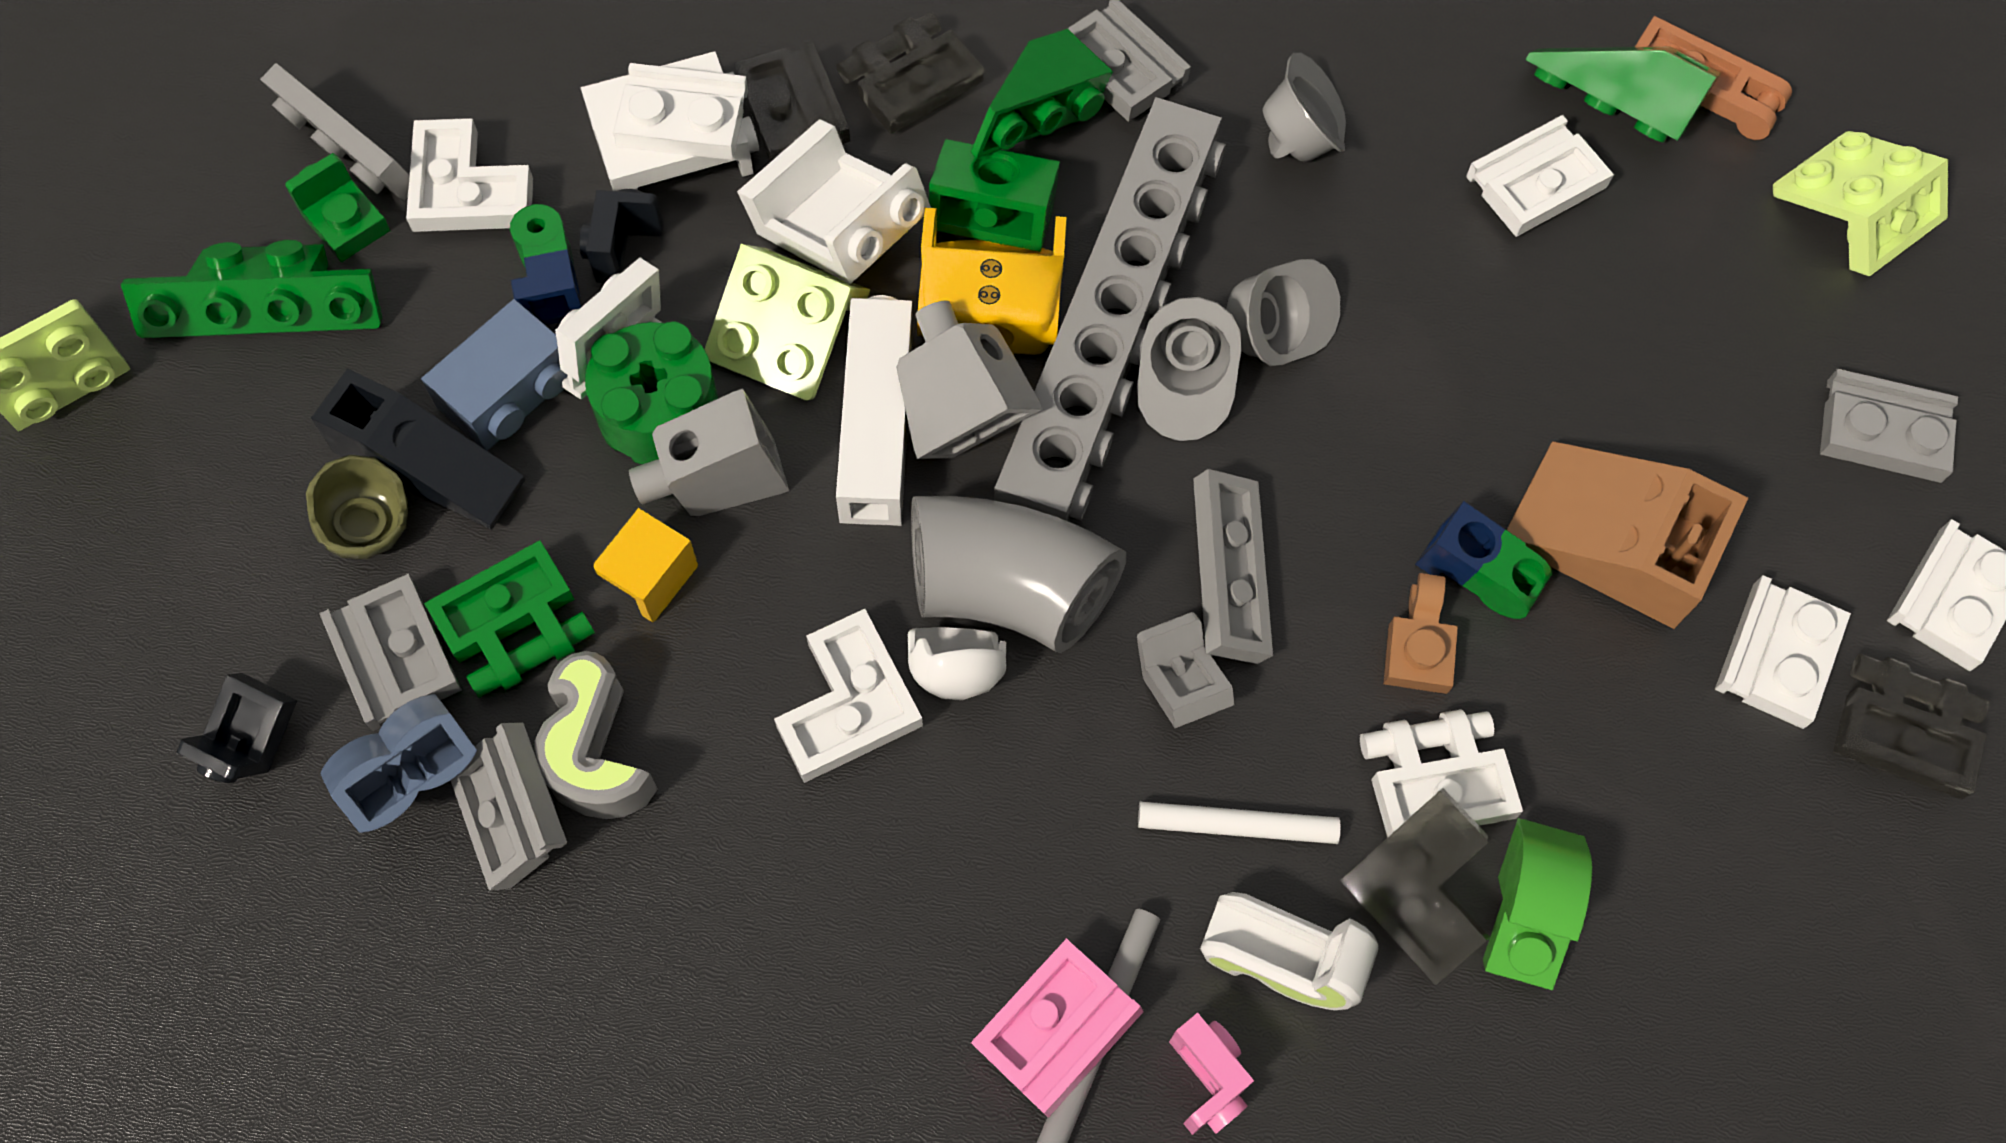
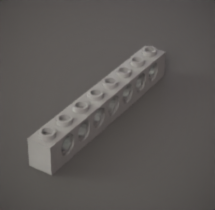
(1170, 140)

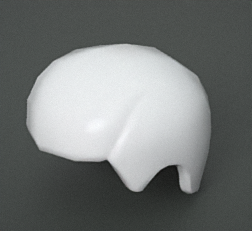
(956, 661)

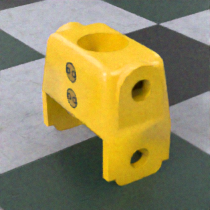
(996, 285)

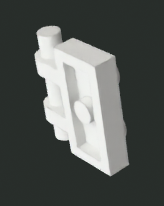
(1473, 779)

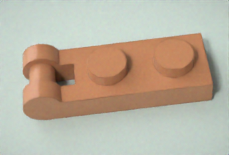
(1769, 92)

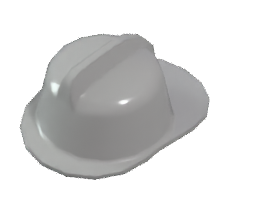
(1304, 113)
(1286, 311)
(1188, 368)

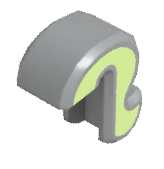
(575, 737)

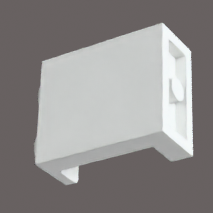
(635, 167)
(832, 204)

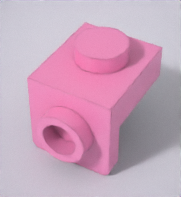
(1212, 1057)

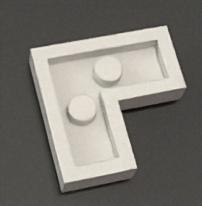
(450, 189)
(865, 704)

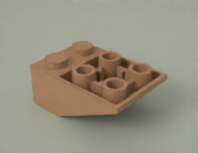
(1628, 527)

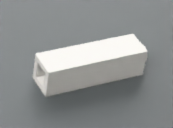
(874, 413)

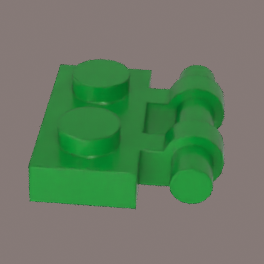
(498, 604)

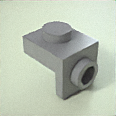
(1181, 672)

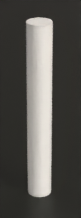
(1239, 822)

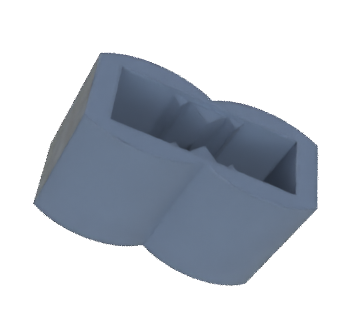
(384, 771)

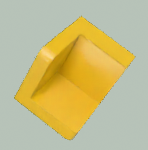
(647, 563)

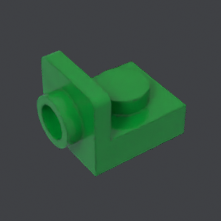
(336, 207)

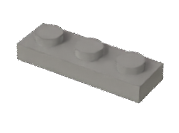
(335, 133)
(1232, 567)

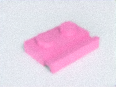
(1057, 1027)

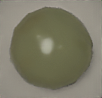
(357, 507)

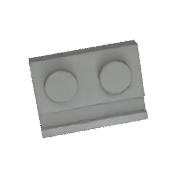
(1139, 58)
(1889, 426)
(389, 650)
(507, 807)

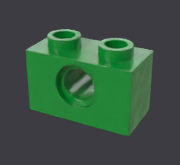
(993, 196)

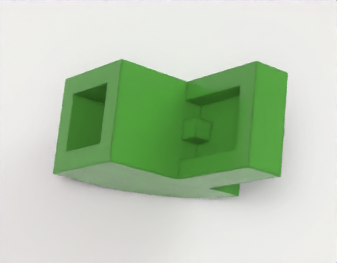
(1543, 903)

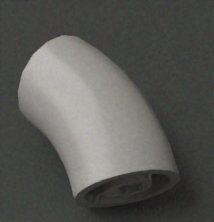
(1011, 567)

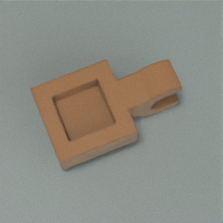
(1419, 647)

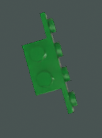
(253, 293)

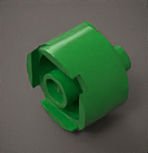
(645, 380)

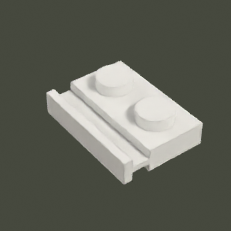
(681, 111)
(1539, 176)
(622, 302)
(1956, 596)
(1783, 652)

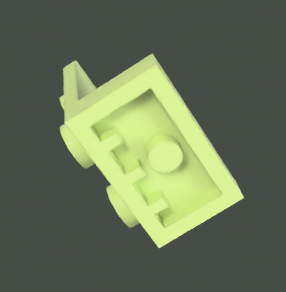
(1879, 187)
(779, 320)
(54, 364)

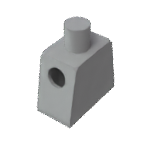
(960, 385)
(712, 458)

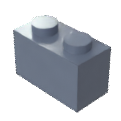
(497, 375)

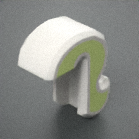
(1290, 953)

